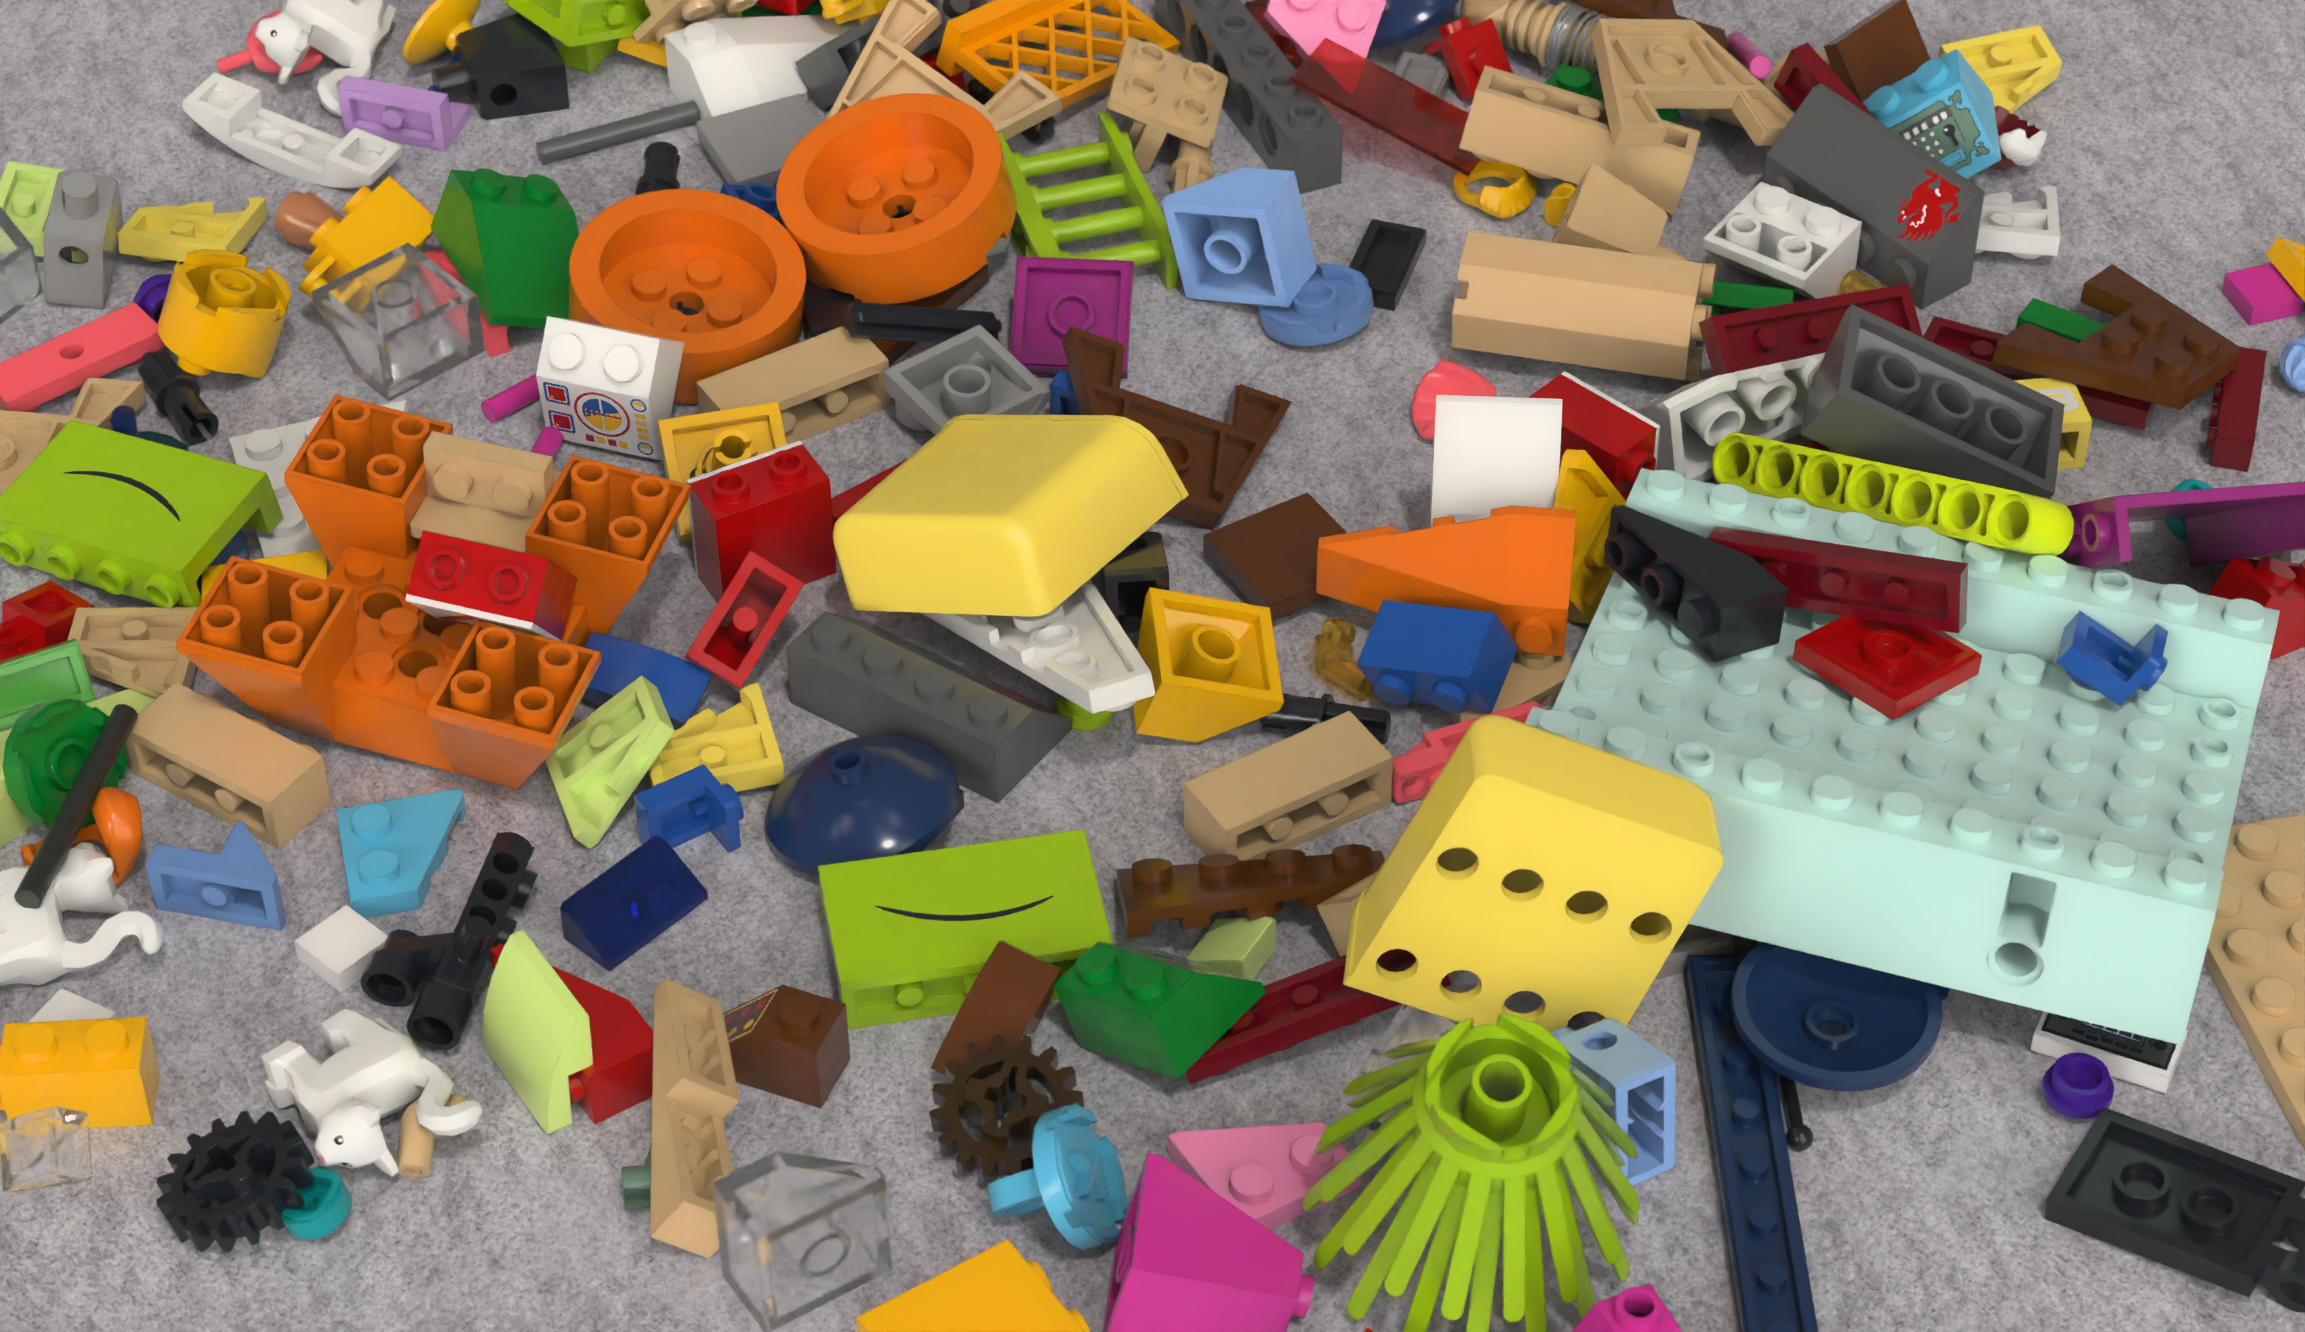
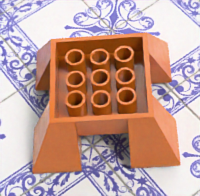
(380, 673)

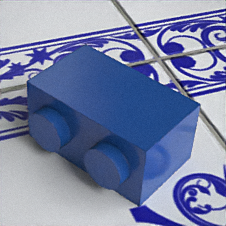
(1437, 656)

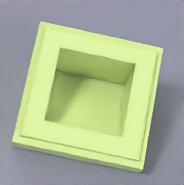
(1237, 945)

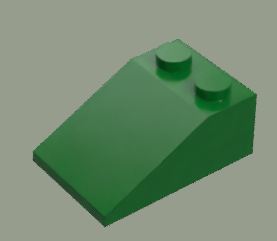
(509, 243)

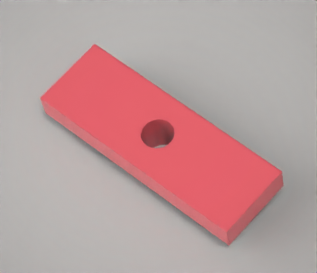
(71, 358)

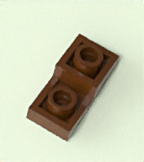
(1003, 1000)

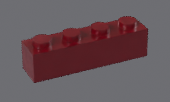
(2237, 412)

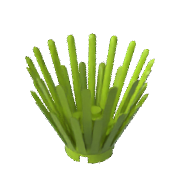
(1490, 1134)

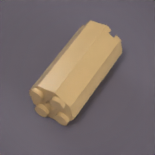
(1582, 306)

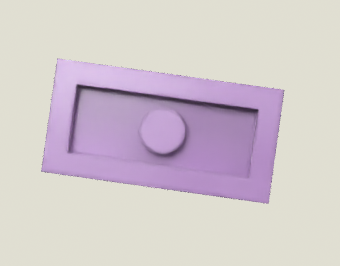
(401, 112)

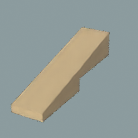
(690, 1098)

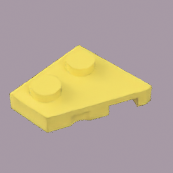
(2011, 63)
(174, 231)
(733, 746)

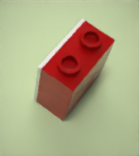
(1608, 430)
(765, 505)
(491, 584)

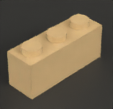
(814, 382)
(228, 764)
(1289, 790)

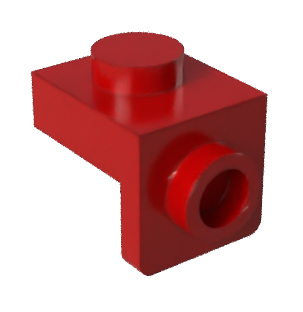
(1467, 52)

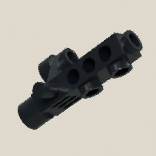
(451, 963)

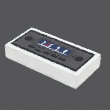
(2125, 1054)

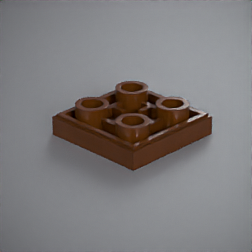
(1878, 50)
(1274, 554)

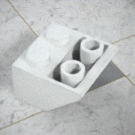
(1787, 241)

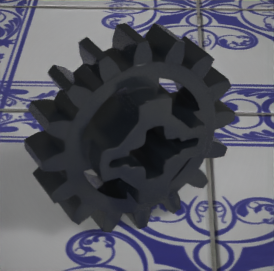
(235, 1181)

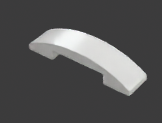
(236, 118)

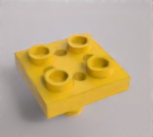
(714, 441)

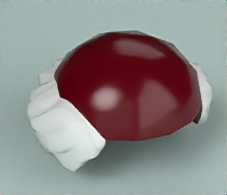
(2017, 140)

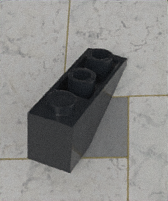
(1700, 586)

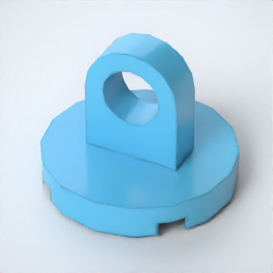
(1071, 1178)

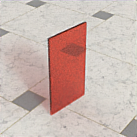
(1387, 103)

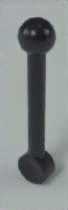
(1798, 1136)

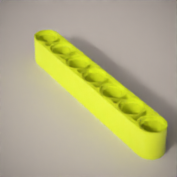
(1895, 494)

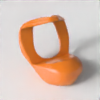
(116, 827)

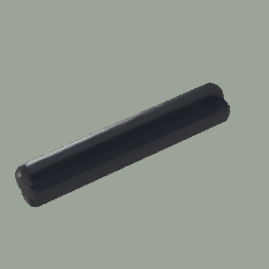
(914, 323)

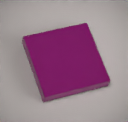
(1063, 294)

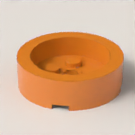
(889, 153)
(698, 251)

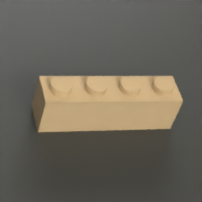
(1564, 132)

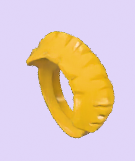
(1498, 201)

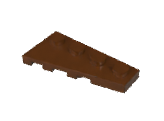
(1221, 882)

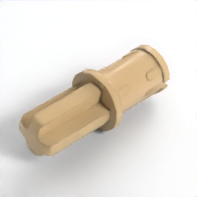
(1190, 166)

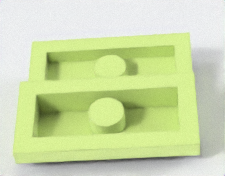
(535, 1031)

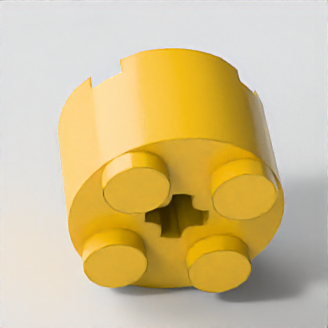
(223, 314)

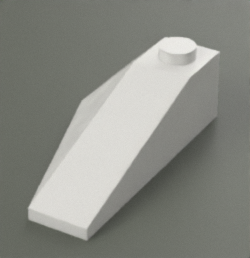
(744, 59)
(1752, 401)

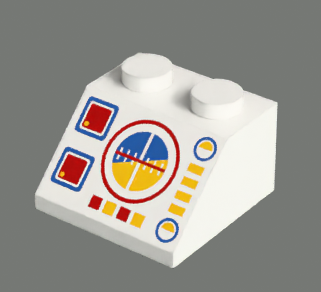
(607, 385)

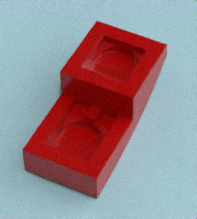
(37, 619)

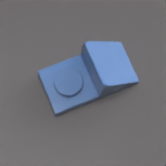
(223, 886)

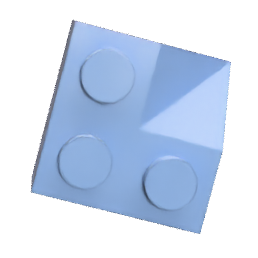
(1241, 237)

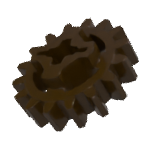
(986, 1090)

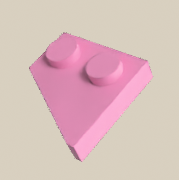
(1310, 21)
(1259, 1166)

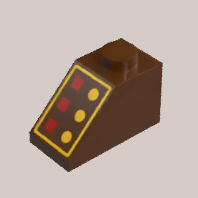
(789, 1044)

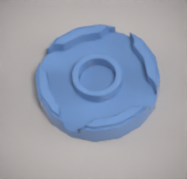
(1325, 309)

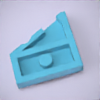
(395, 849)

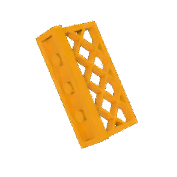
(1005, 24)

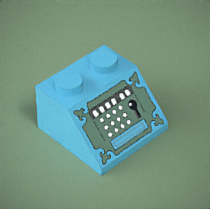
(1944, 113)

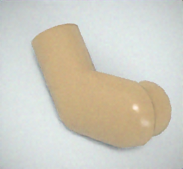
(417, 1142)

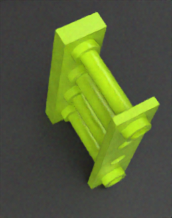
(1040, 236)

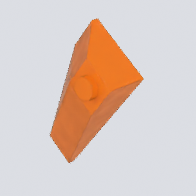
(1497, 564)

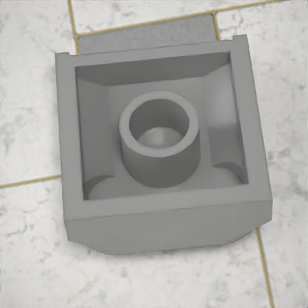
(961, 378)

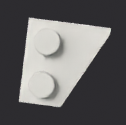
(2020, 228)

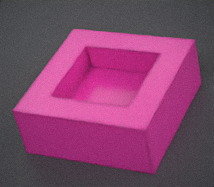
(2261, 294)

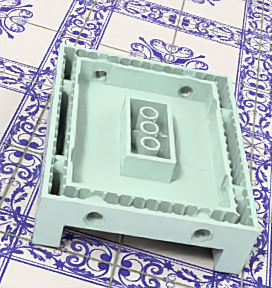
(1987, 838)

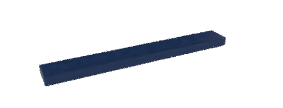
(1749, 1161)

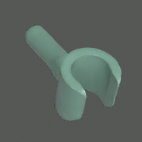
(637, 1184)

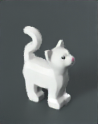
(337, 29)
(35, 940)
(364, 1081)

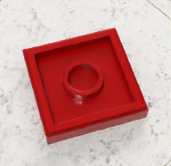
(1887, 663)

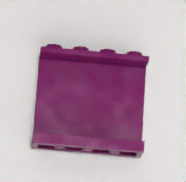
(2218, 523)

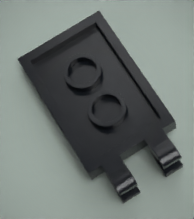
(2185, 1207)

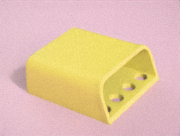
(1004, 514)
(1539, 878)

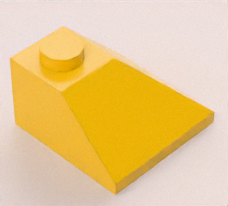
(1207, 664)

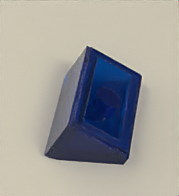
(631, 903)

